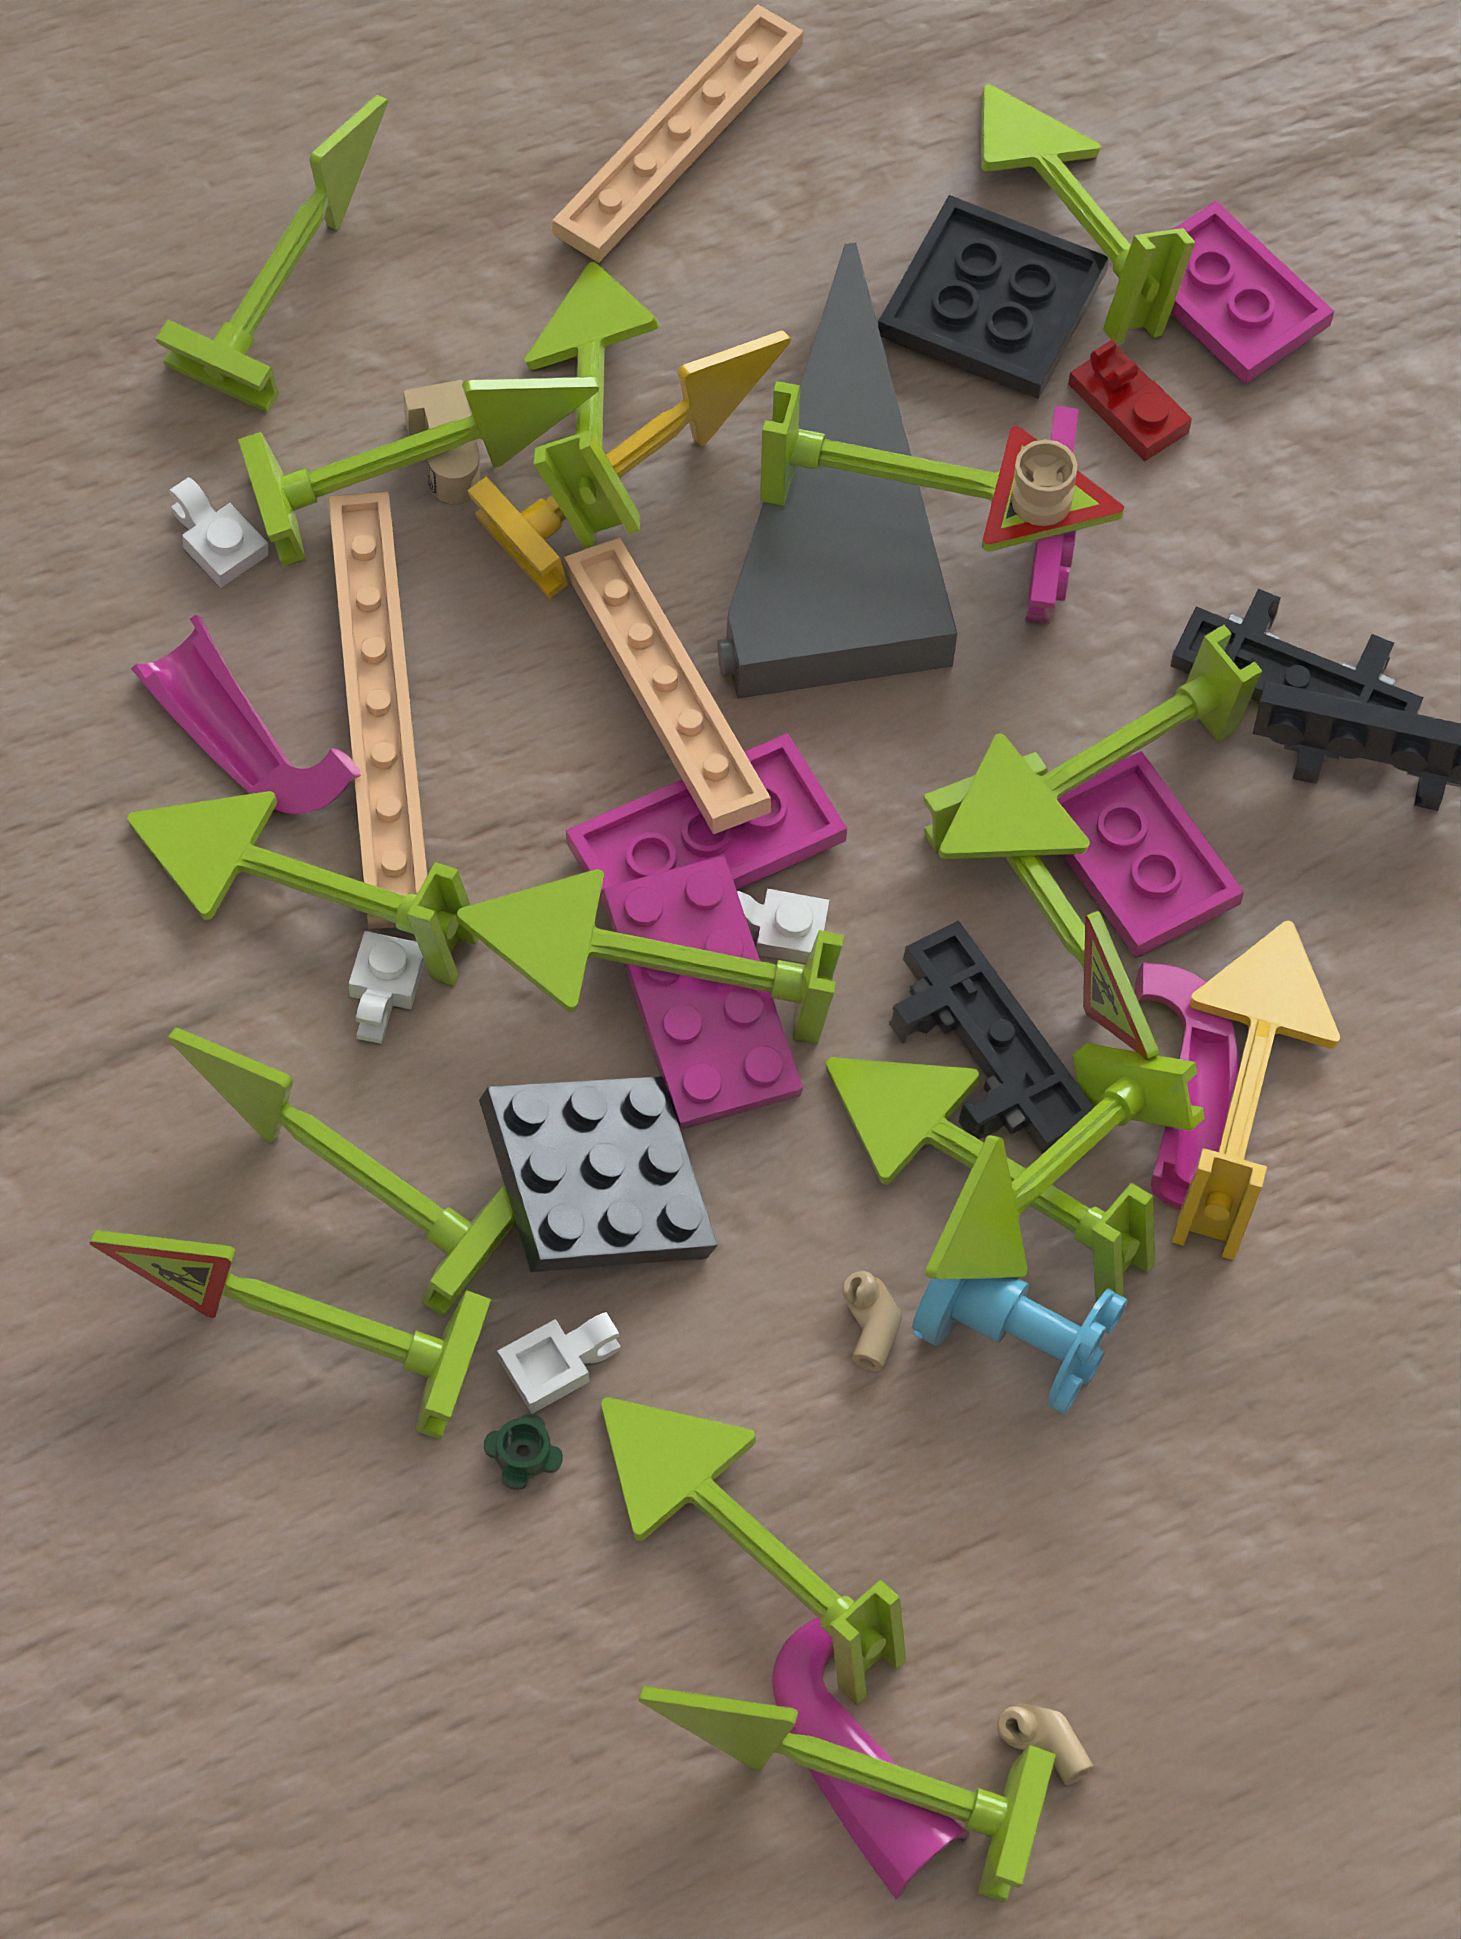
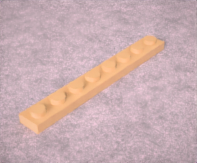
(377, 695)

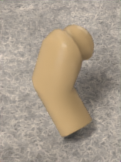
(876, 1315)
(1050, 1731)

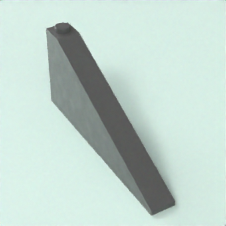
(848, 567)

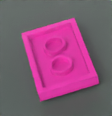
(1243, 296)
(1146, 857)

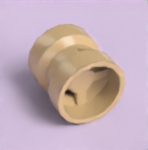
(1044, 482)

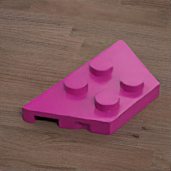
(1055, 553)

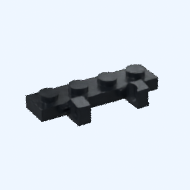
(1293, 665)
(1353, 729)
(1025, 1076)

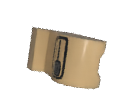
(455, 470)

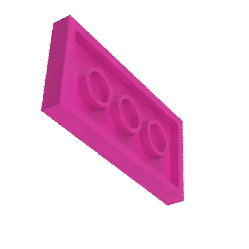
(670, 831)
(710, 1039)

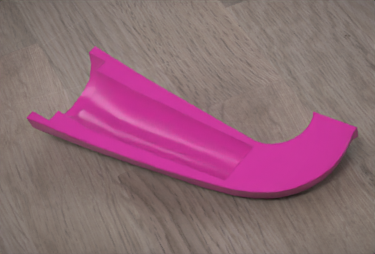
(216, 713)
(1213, 1047)
(888, 1831)

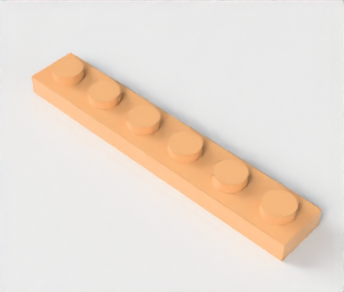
(677, 133)
(667, 686)

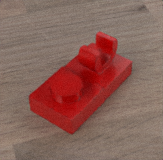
(1129, 401)

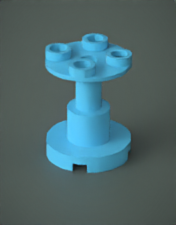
(1002, 1307)

